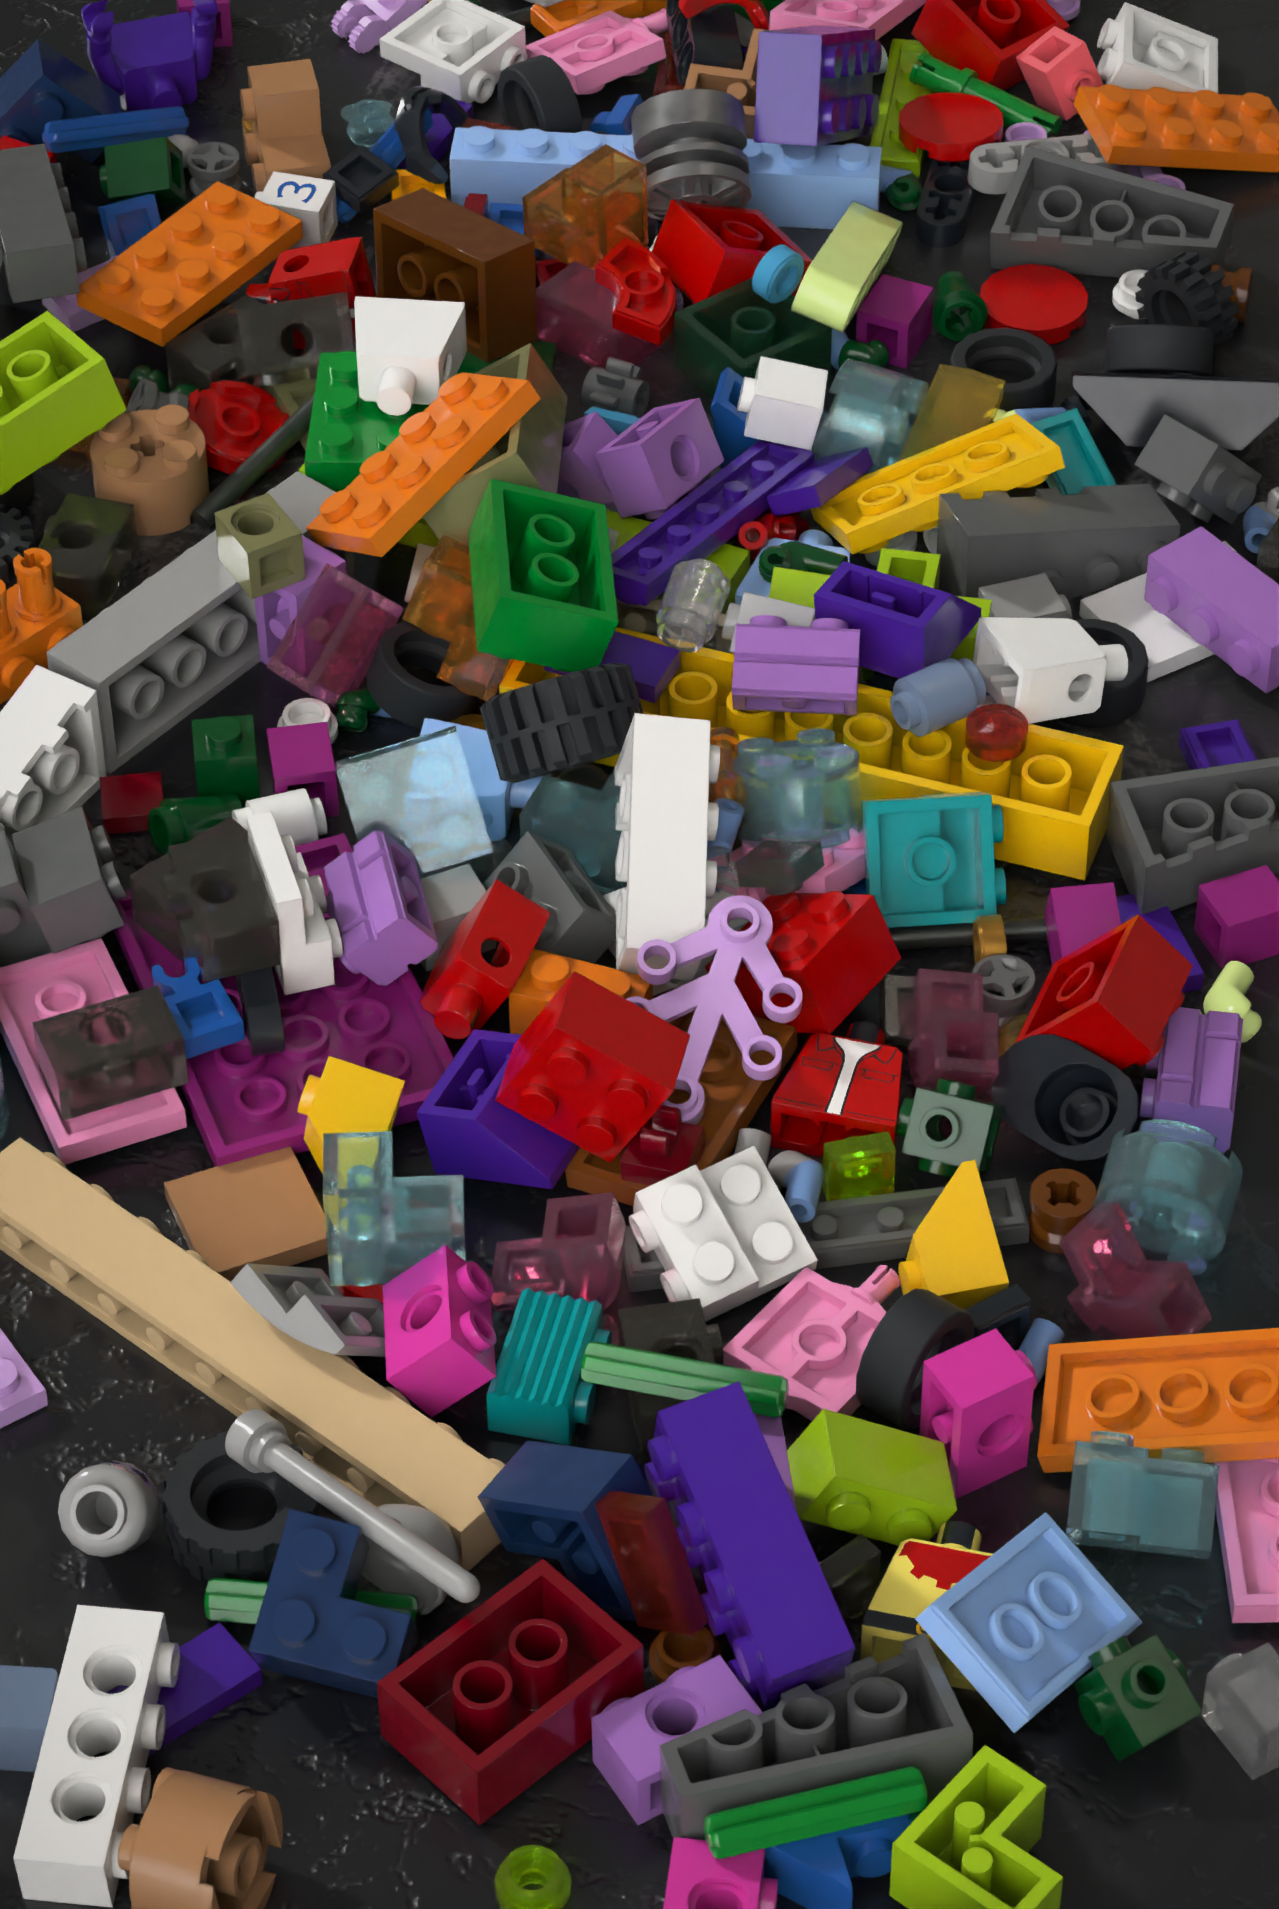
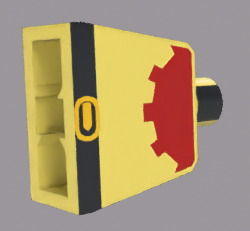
(912, 1582)

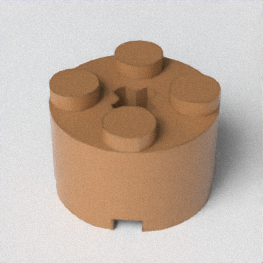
(153, 463)
(201, 1845)

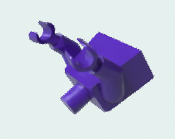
(153, 58)

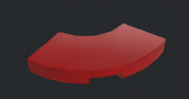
(643, 291)

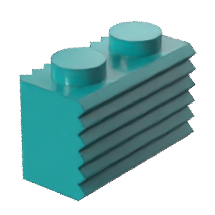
(539, 1368)

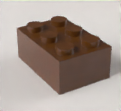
(455, 255)

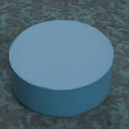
(778, 274)

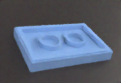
(1028, 1621)

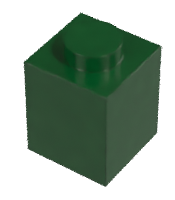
(143, 169)
(226, 757)

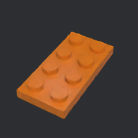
(1181, 128)
(189, 263)
(422, 463)
(1167, 1392)

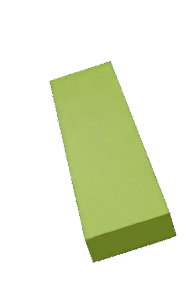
(895, 93)

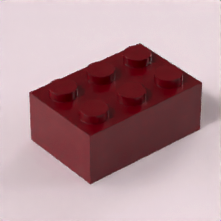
(509, 1690)

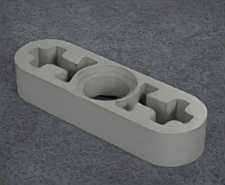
(995, 164)

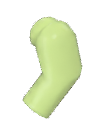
(1229, 996)

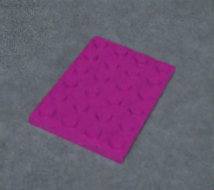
(252, 1102)

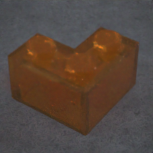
(589, 208)
(445, 610)

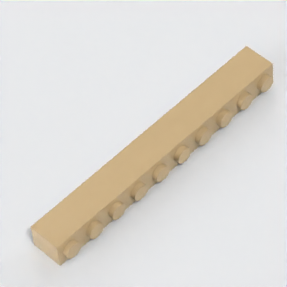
(223, 1347)

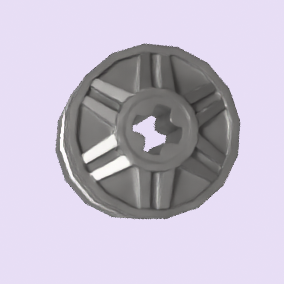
(692, 149)

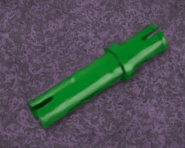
(942, 77)

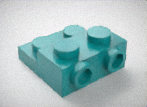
(933, 858)

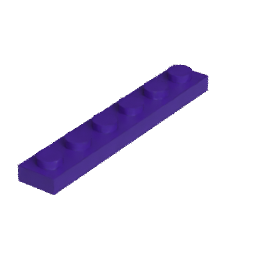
(703, 519)

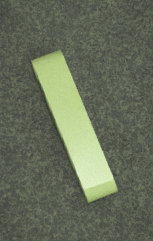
(847, 266)

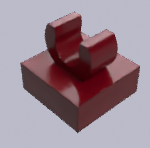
(662, 1148)

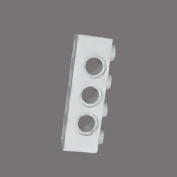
(55, 1852)

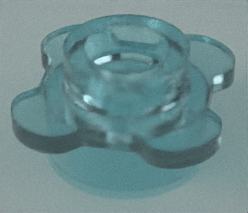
(367, 121)

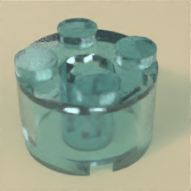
(870, 411)
(799, 789)
(1172, 1190)

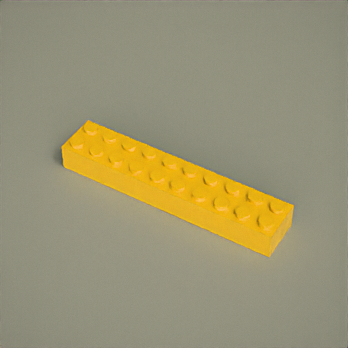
(1048, 795)

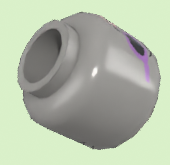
(109, 1508)

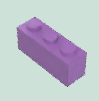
(1219, 603)

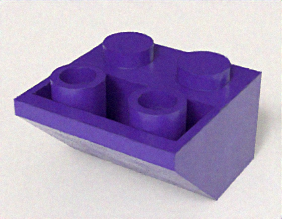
(898, 620)
(477, 1135)

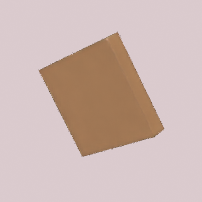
(249, 1213)

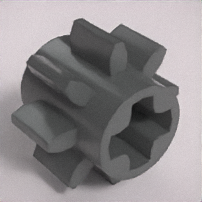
(616, 388)

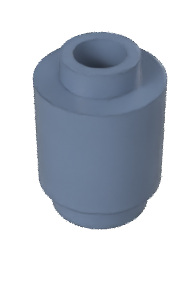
(937, 695)

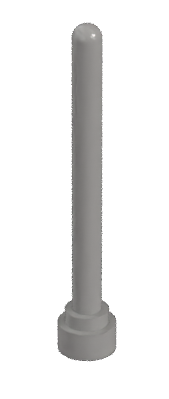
(263, 1446)

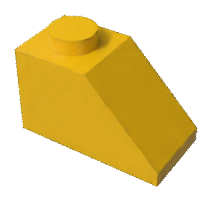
(347, 1101)
(956, 1245)

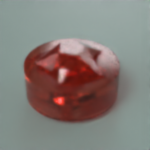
(996, 732)

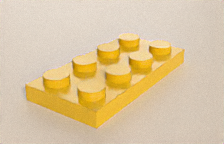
(908, 492)

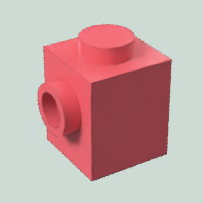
(1056, 69)

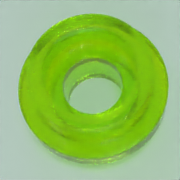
(528, 1866)

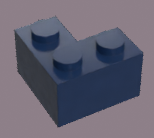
(50, 88)
(547, 1509)
(310, 1615)

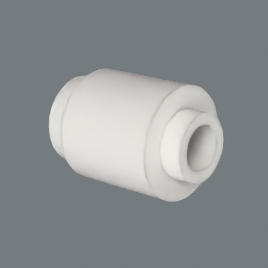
(292, 812)

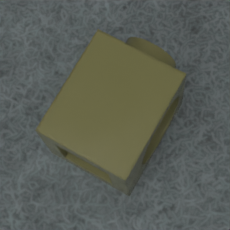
(260, 545)

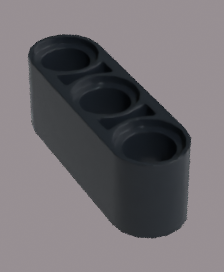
(704, 39)

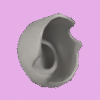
(395, 1576)

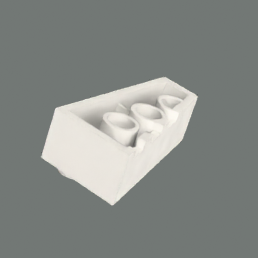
(48, 750)
(664, 835)

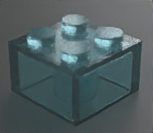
(418, 797)

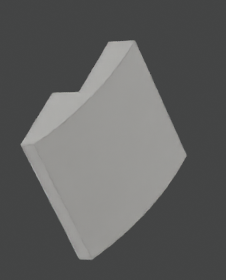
(312, 1310)

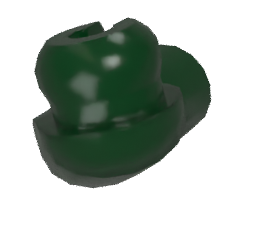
(798, 557)

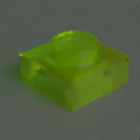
(859, 1166)

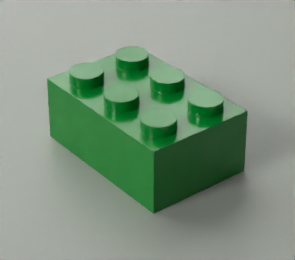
(343, 425)
(541, 577)

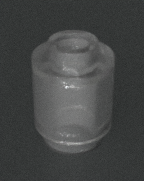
(692, 604)

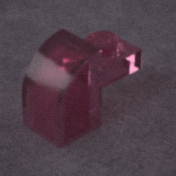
(952, 1031)
(574, 1256)
(1121, 1290)

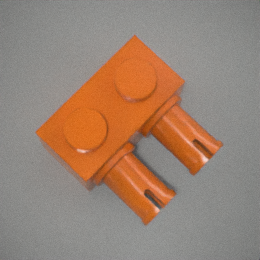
(32, 619)

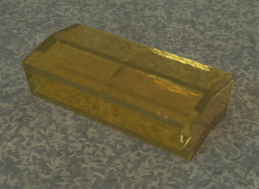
(954, 406)

